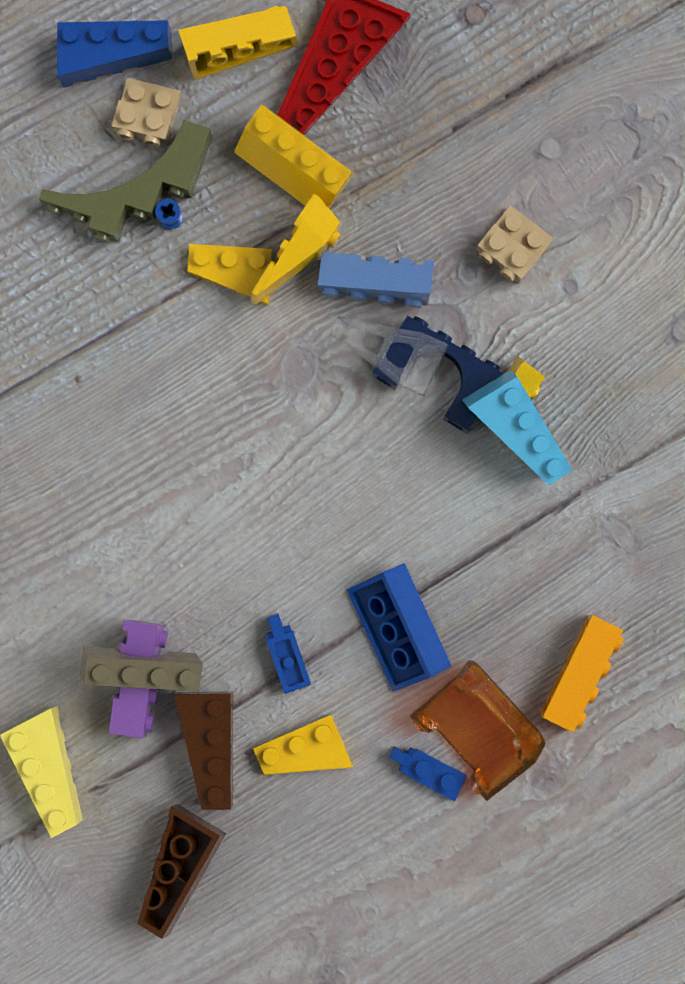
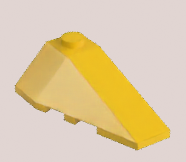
(313, 234)

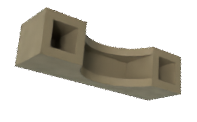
(115, 669)

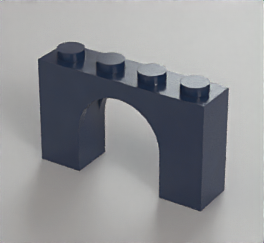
(473, 371)

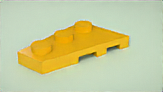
(230, 266)
(304, 749)

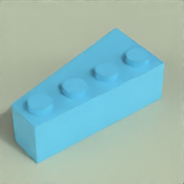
(515, 420)

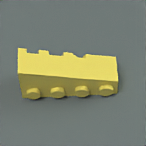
(45, 769)

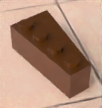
(181, 862)

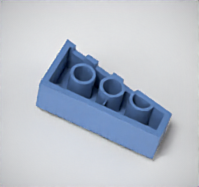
(376, 279)

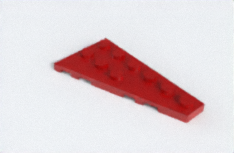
(339, 50)

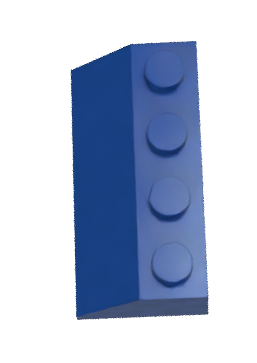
(399, 627)

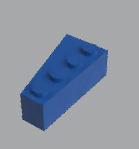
(109, 47)

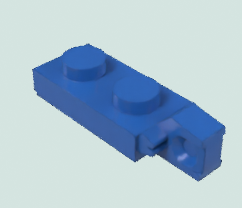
(286, 656)
(429, 771)

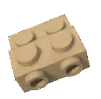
(146, 112)
(513, 245)

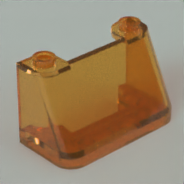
(481, 728)

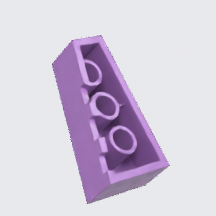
(133, 705)

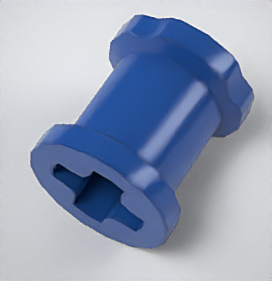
(167, 206)

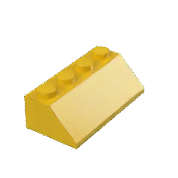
(291, 159)

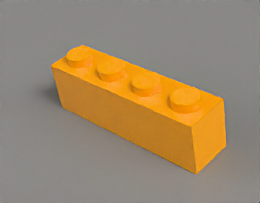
(581, 673)

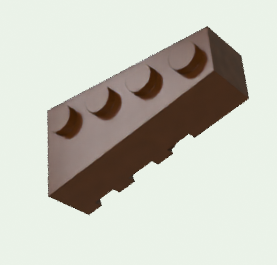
(208, 736)

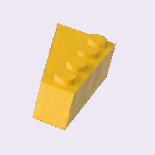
(237, 40)

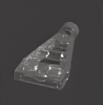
(422, 363)

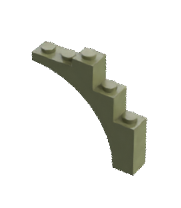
(109, 209)

